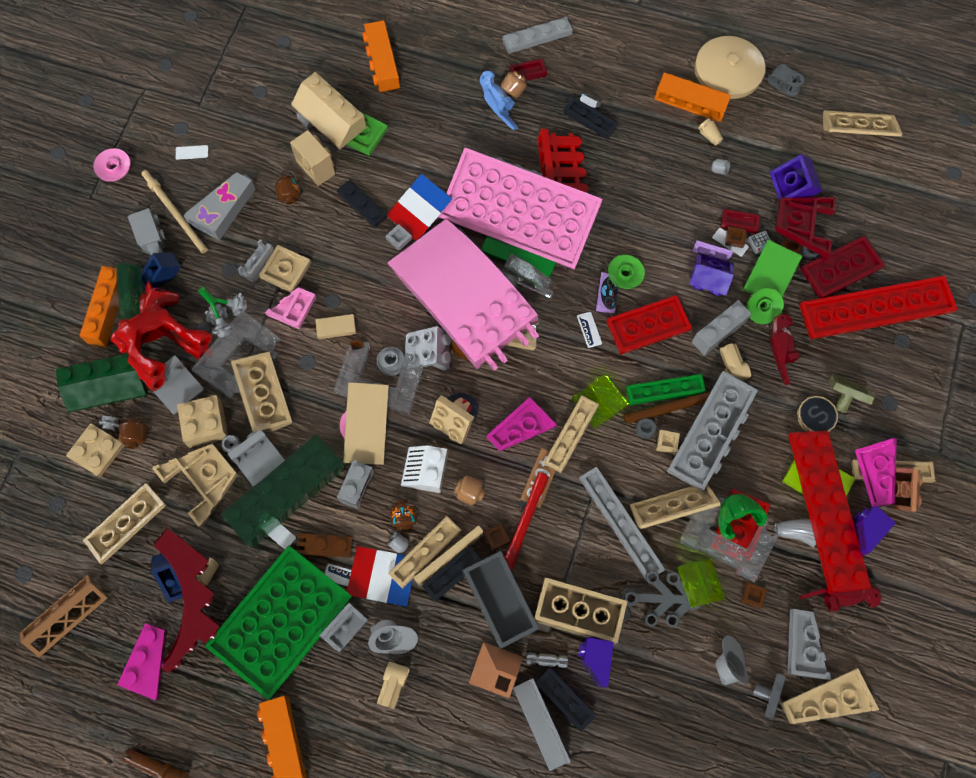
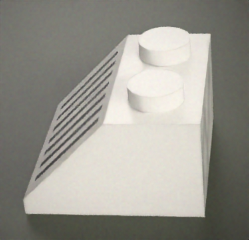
(425, 468)

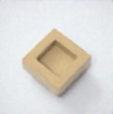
(668, 441)

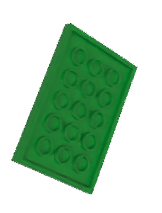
(278, 622)

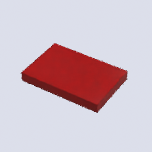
(746, 526)

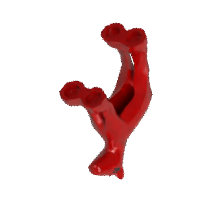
(151, 325)

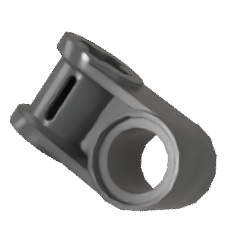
(785, 78)

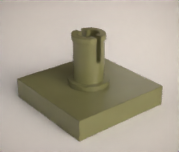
(849, 391)

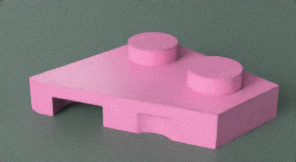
(293, 308)

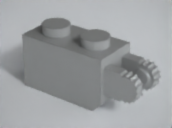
(147, 231)

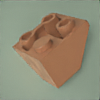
(496, 670)

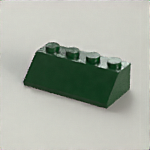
(99, 383)

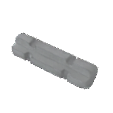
(547, 660)

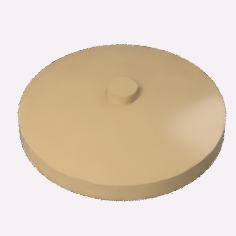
(730, 66)

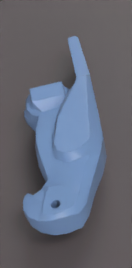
(497, 98)

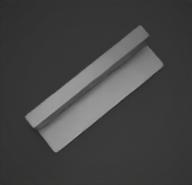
(541, 724)

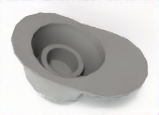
(391, 638)
(731, 662)

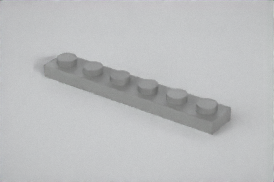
(621, 523)

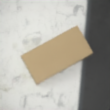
(335, 326)

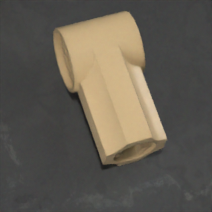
(734, 362)
(394, 679)

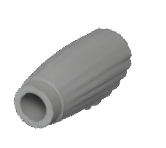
(796, 529)

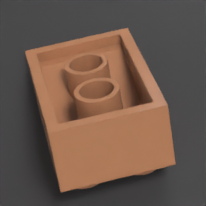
(907, 490)

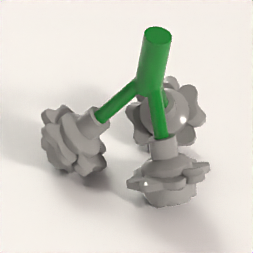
(217, 313)

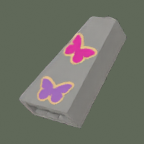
(221, 206)

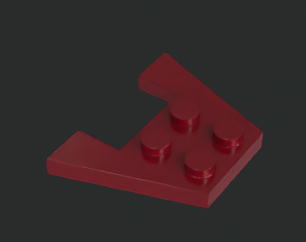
(797, 221)

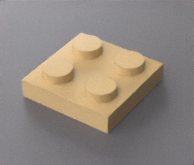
(285, 268)
(95, 450)

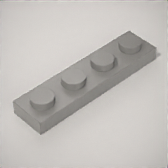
(537, 35)

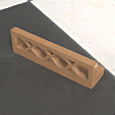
(59, 609)

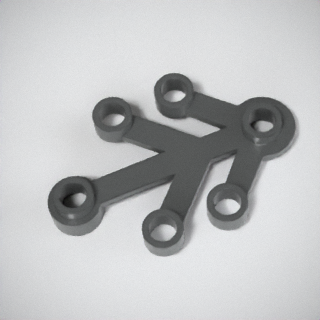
(665, 599)

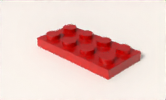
(648, 324)

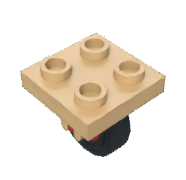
(455, 415)

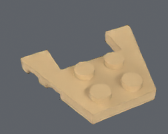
(209, 475)

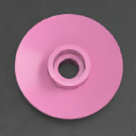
(108, 160)

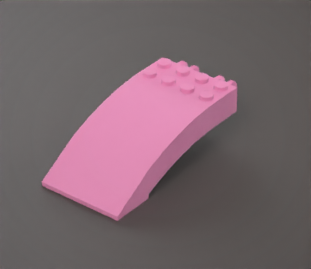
(465, 293)

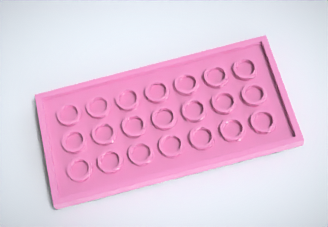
(520, 208)

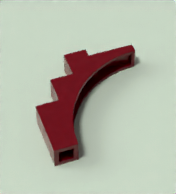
(195, 622)

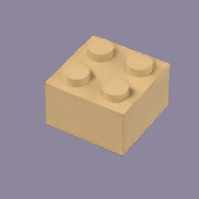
(313, 157)
(202, 421)

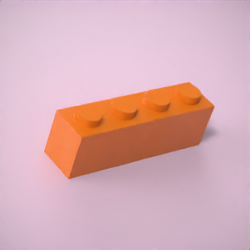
(381, 55)
(692, 97)
(102, 309)
(281, 738)

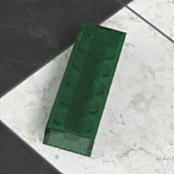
(283, 491)

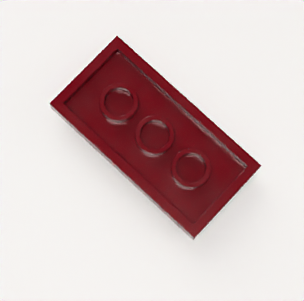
(842, 267)

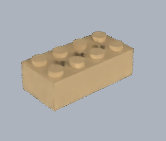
(591, 602)

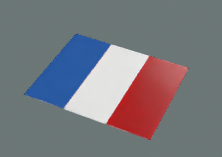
(419, 207)
(371, 580)

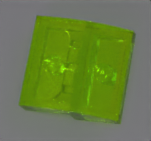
(607, 396)
(701, 583)

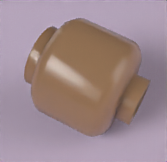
(514, 84)
(469, 490)

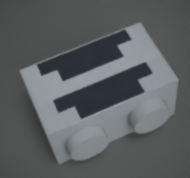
(355, 484)

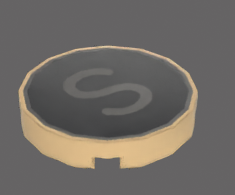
(817, 414)

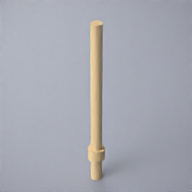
(155, 187)

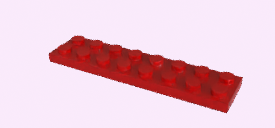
(877, 307)
(829, 512)

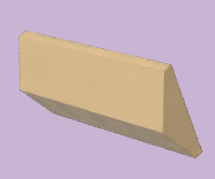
(861, 123)
(261, 392)
(673, 506)
(124, 523)

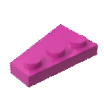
(520, 426)
(879, 471)
(144, 665)

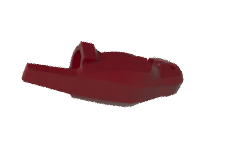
(783, 345)
(836, 600)

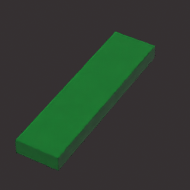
(502, 251)
(665, 389)

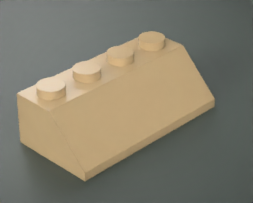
(328, 111)

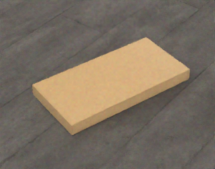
(365, 423)

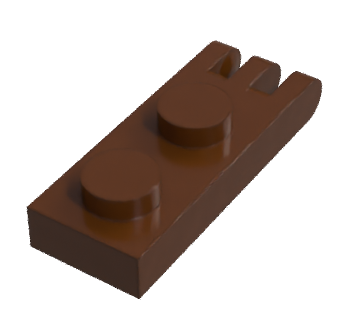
(325, 545)

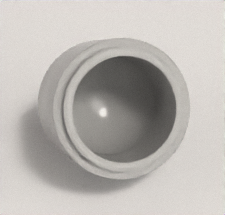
(720, 166)
(398, 542)

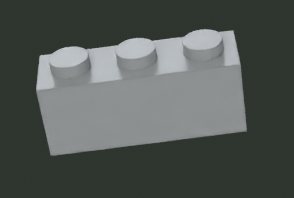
(721, 328)

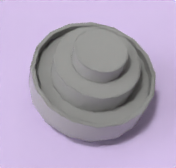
(390, 361)

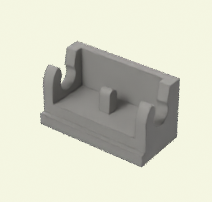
(256, 262)
(343, 627)

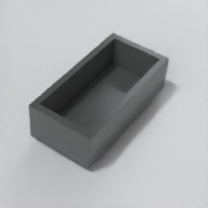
(500, 600)

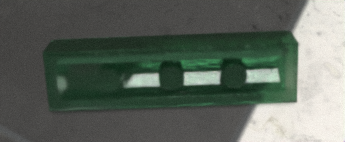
(129, 289)

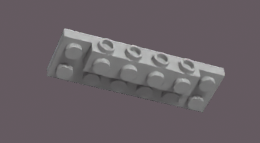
(713, 431)

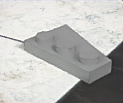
(804, 649)

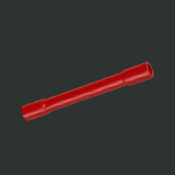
(537, 490)

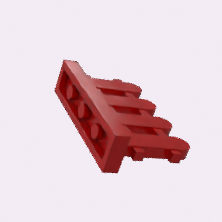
(549, 157)

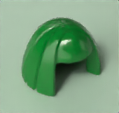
(736, 507)

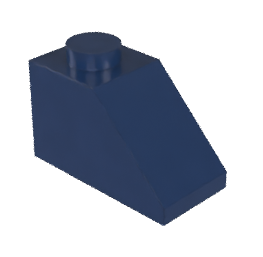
(160, 269)
(166, 578)

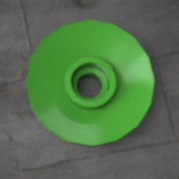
(629, 265)
(772, 308)

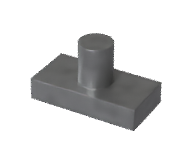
(770, 695)

